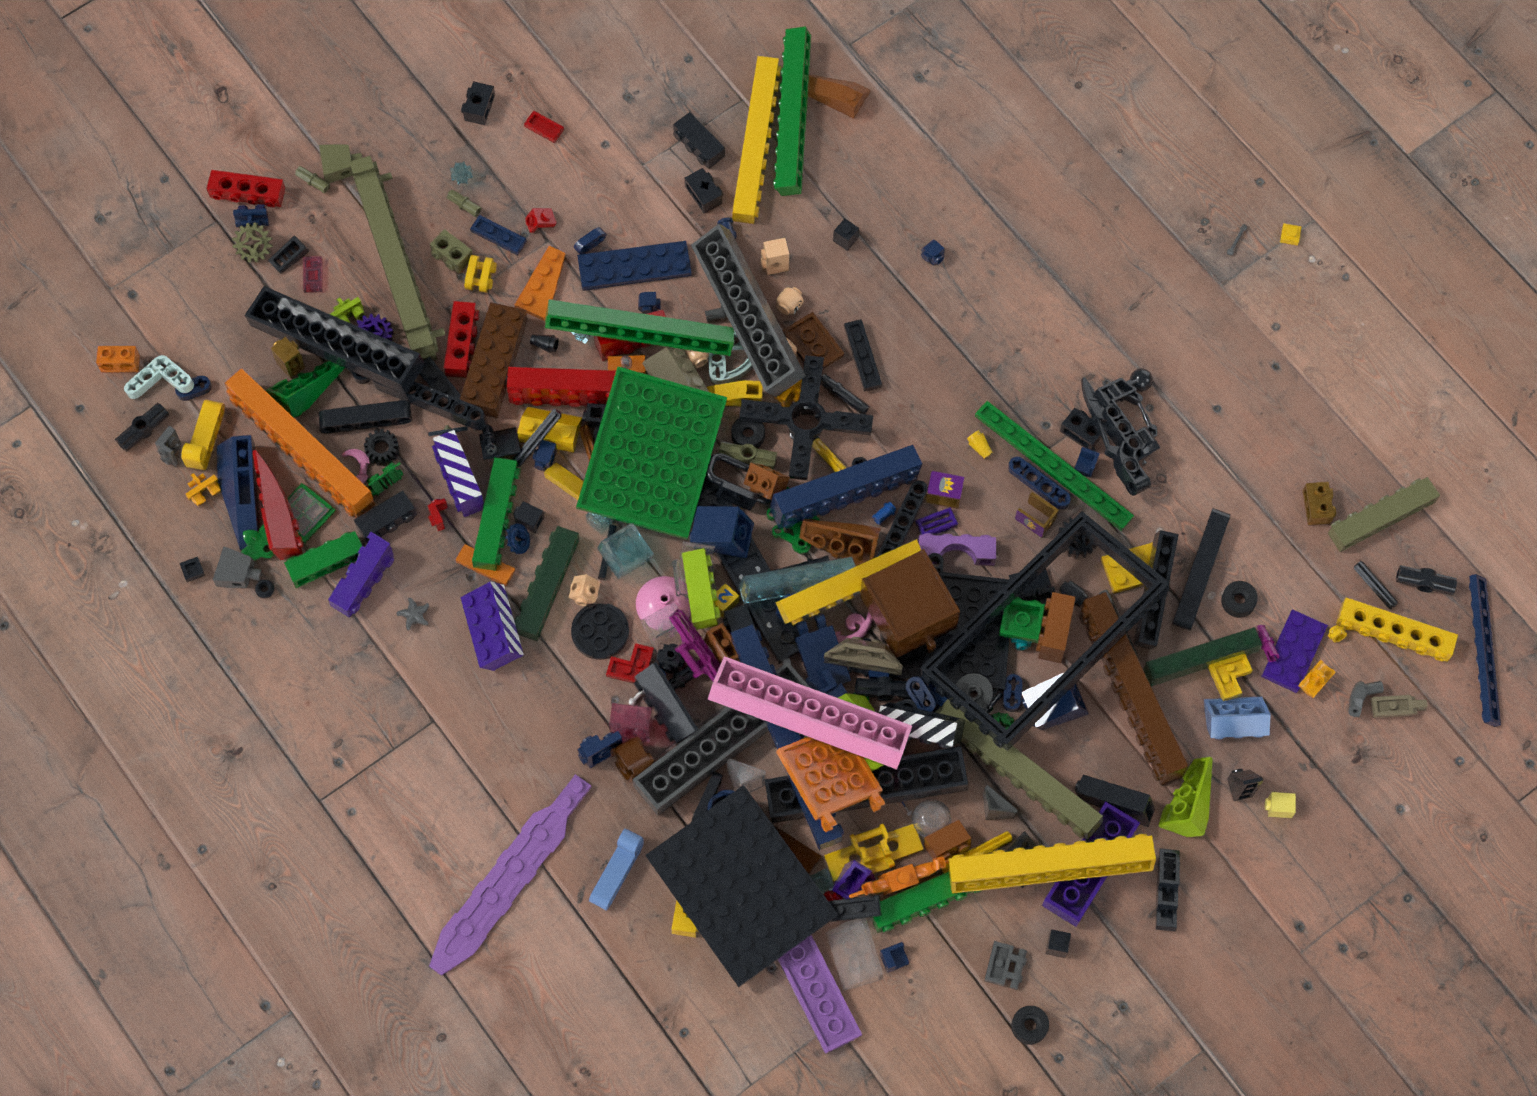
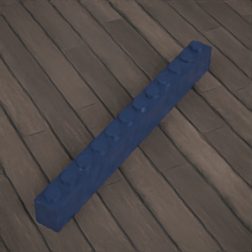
(750, 652)

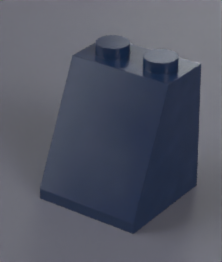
(724, 528)
(1066, 709)

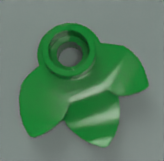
(256, 543)

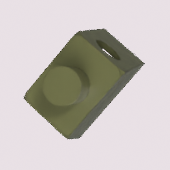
(336, 161)

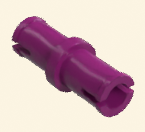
(1267, 643)

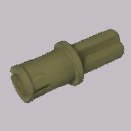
(312, 179)
(464, 203)

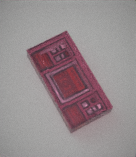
(312, 274)

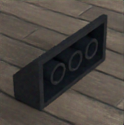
(665, 703)

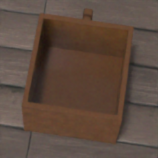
(910, 604)

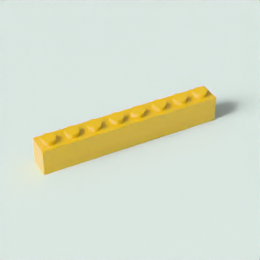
(840, 586)

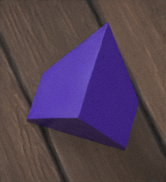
(852, 878)

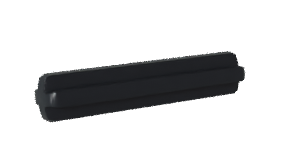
(1374, 583)

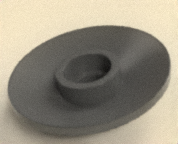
(978, 683)

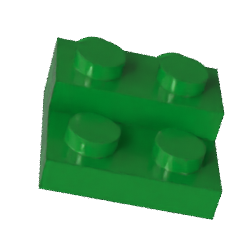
(1022, 620)

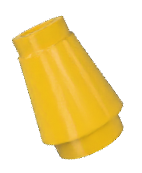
(979, 444)

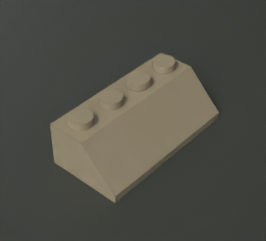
(674, 366)

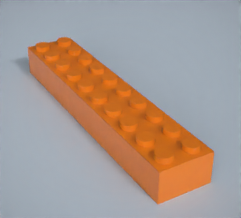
(299, 444)

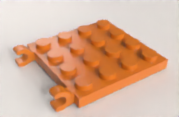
(829, 778)

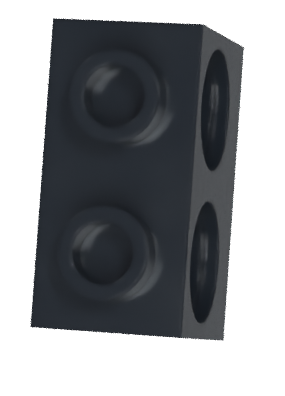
(1079, 432)

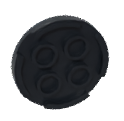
(600, 631)

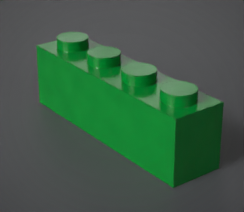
(323, 559)

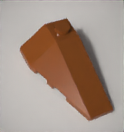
(838, 94)
(842, 539)

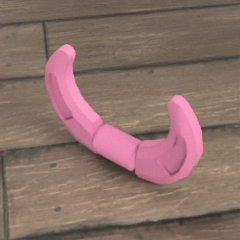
(362, 459)

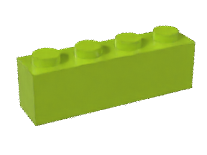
(700, 589)

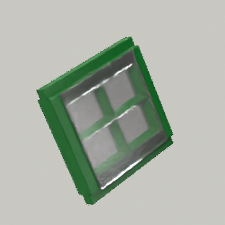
(309, 511)

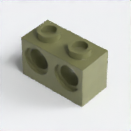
(453, 249)

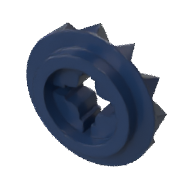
(520, 532)

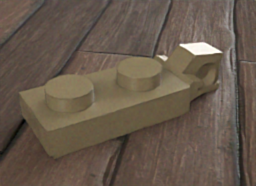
(1396, 706)

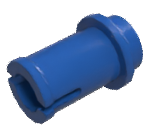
(884, 513)

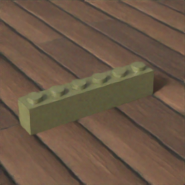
(1383, 514)

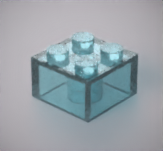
(625, 551)

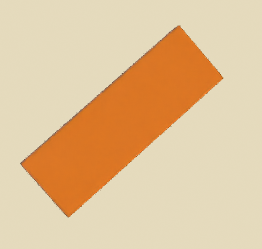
(501, 575)

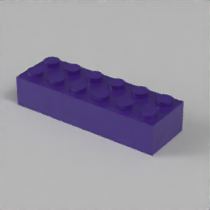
(1073, 897)

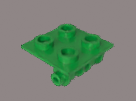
(393, 474)

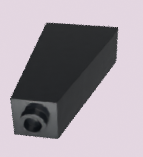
(1131, 802)

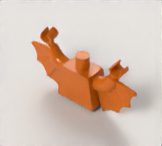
(901, 878)

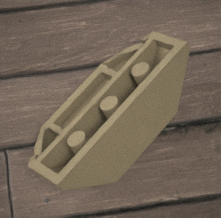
(864, 655)

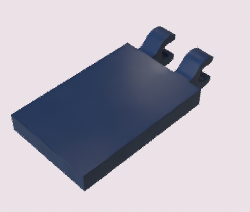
(814, 646)

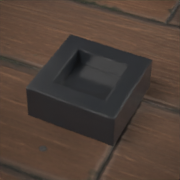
(192, 569)

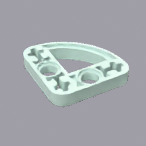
(727, 377)

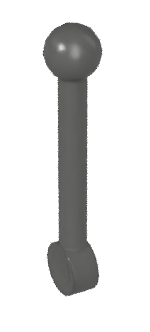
(1230, 251)

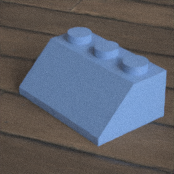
(1237, 717)

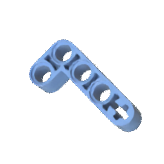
(628, 848)

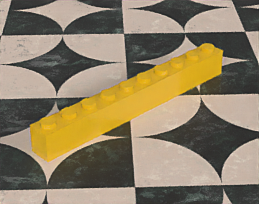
(755, 140)

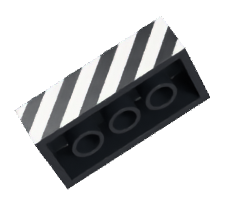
(927, 725)

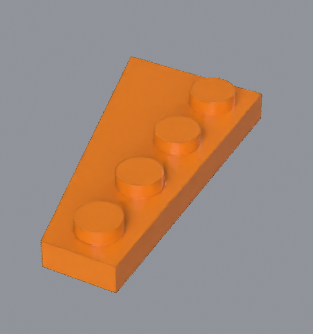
(542, 284)

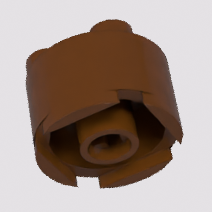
(631, 758)

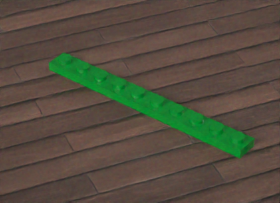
(1054, 466)

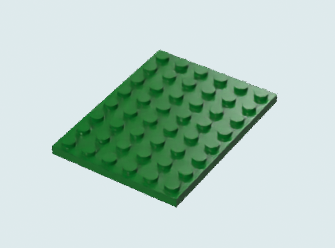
(651, 453)

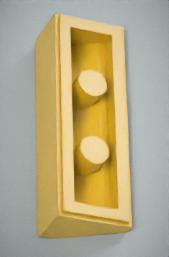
(564, 479)

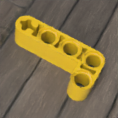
(199, 450)

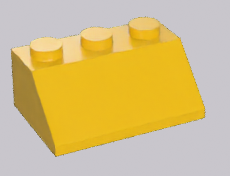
(563, 434)

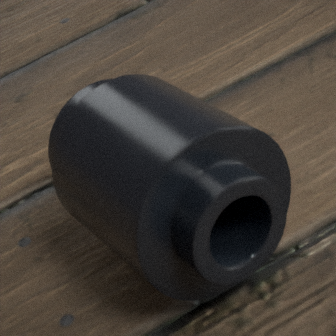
(1072, 589)

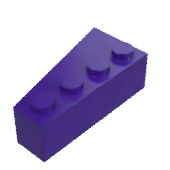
(362, 575)

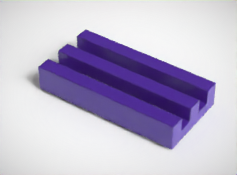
(954, 523)

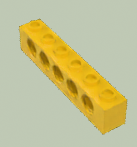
(1406, 626)

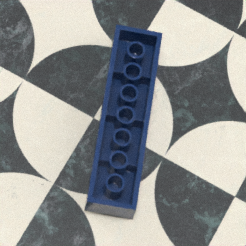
(845, 487)

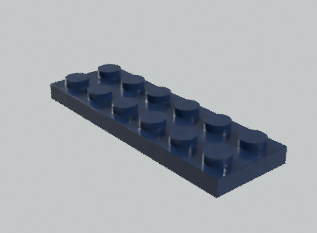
(634, 265)

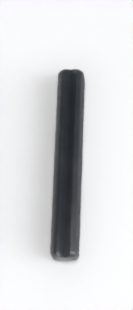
(537, 437)

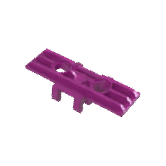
(691, 640)

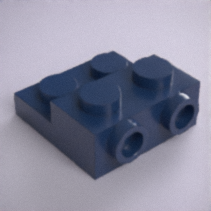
(594, 751)

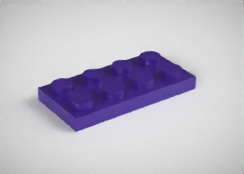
(1296, 650)

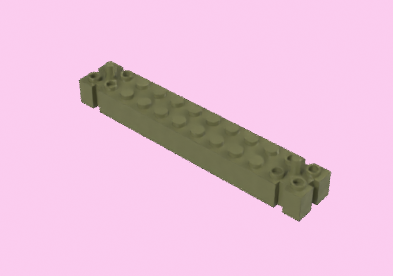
(394, 258)

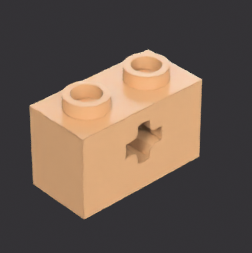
(775, 256)

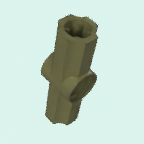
(758, 456)

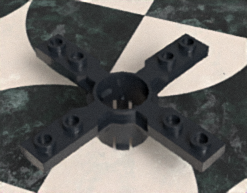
(807, 405)

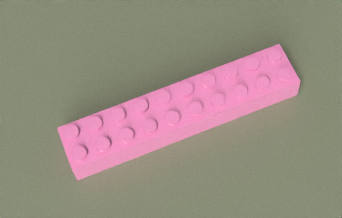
(810, 712)

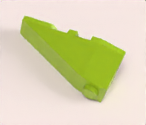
(1190, 807)

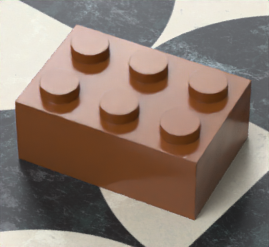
(1055, 627)

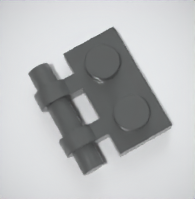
(999, 962)

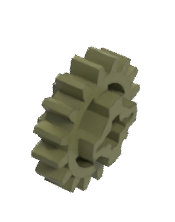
(254, 251)

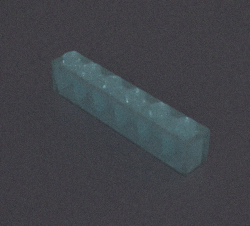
(790, 580)

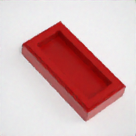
(543, 126)

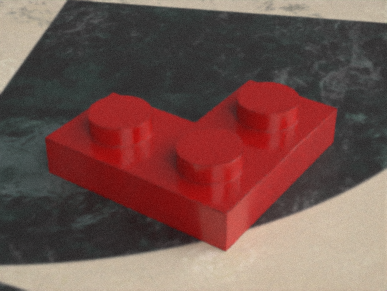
(627, 670)

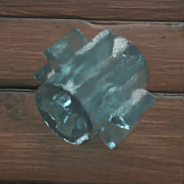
(461, 172)

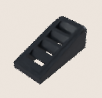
(292, 259)

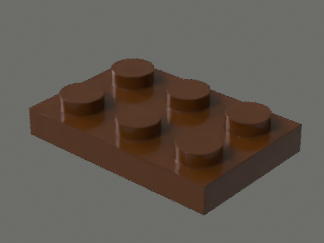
(813, 340)

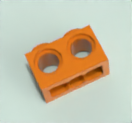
(118, 359)

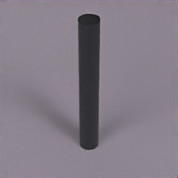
(604, 566)

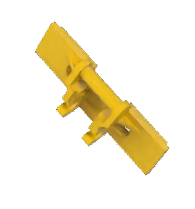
(879, 856)

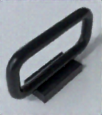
(732, 492)

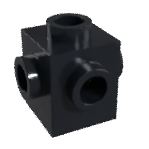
(669, 664)

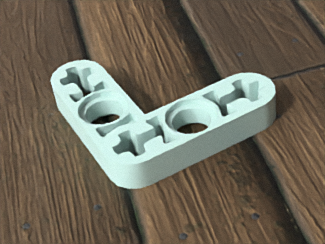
(158, 372)

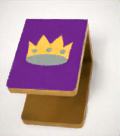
(945, 489)
(1033, 524)

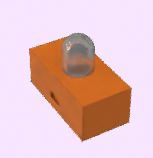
(629, 362)

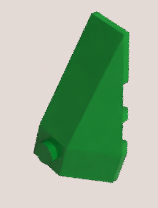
(304, 390)

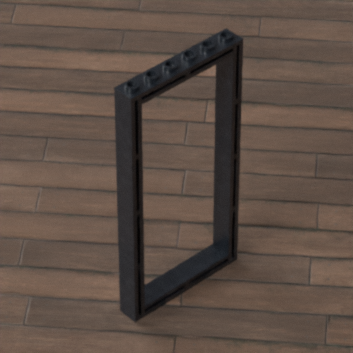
(1111, 546)

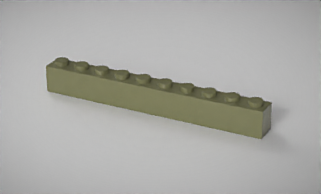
(1030, 777)

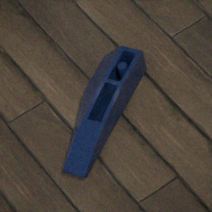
(239, 484)

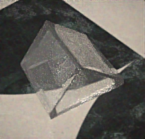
(660, 628)
(746, 775)

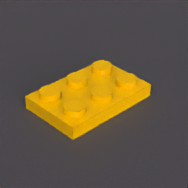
(1119, 577)

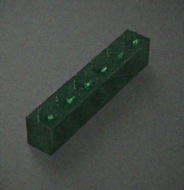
(546, 583)
(1200, 656)

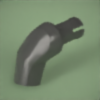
(1359, 694)

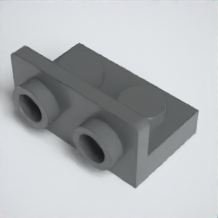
(168, 445)

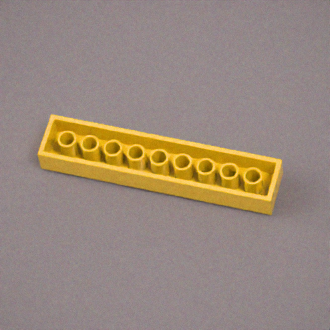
(1051, 863)

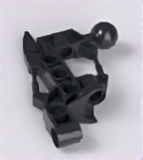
(1130, 445)

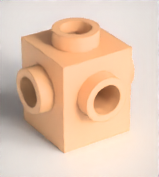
(584, 590)

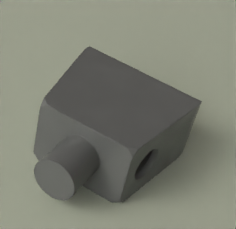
(235, 570)

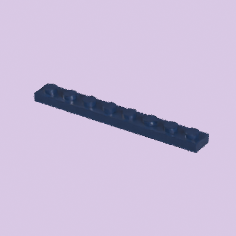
(1485, 650)

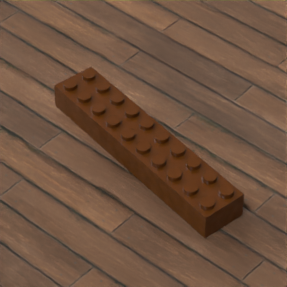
(1135, 694)

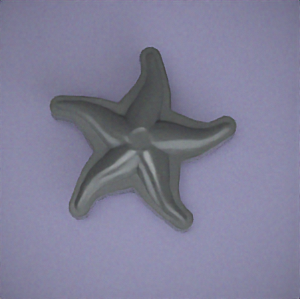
(414, 614)

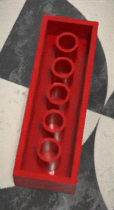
(558, 386)

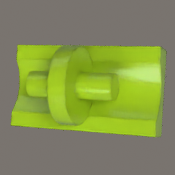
(348, 308)

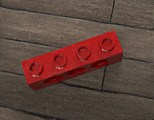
(256, 184)
(461, 312)

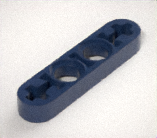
(1037, 484)

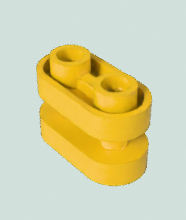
(485, 282)

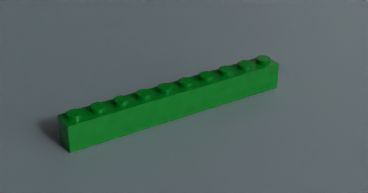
(792, 111)
(639, 327)

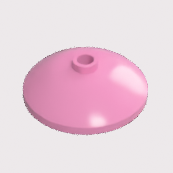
(650, 595)

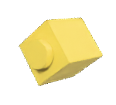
(1281, 805)

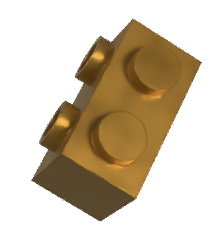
(288, 357)
(1318, 503)

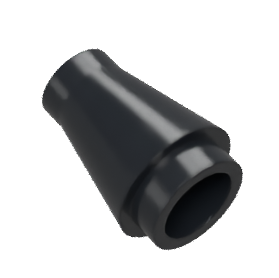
(545, 342)

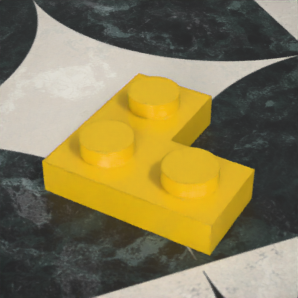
(1225, 674)

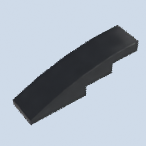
(1167, 889)

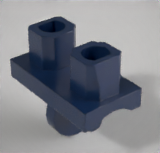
(244, 215)

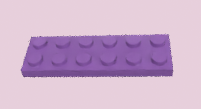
(819, 996)

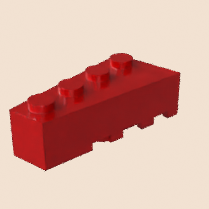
(616, 347)

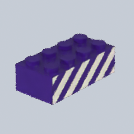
(457, 474)
(491, 626)

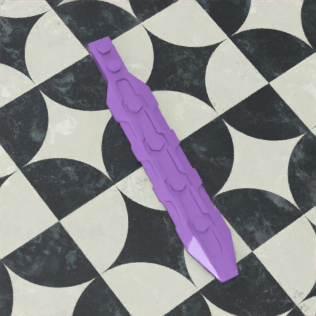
(506, 879)

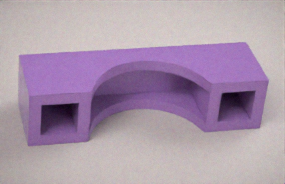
(980, 549)

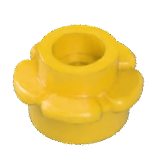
(1337, 633)

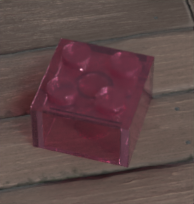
(631, 721)

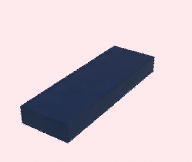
(498, 235)

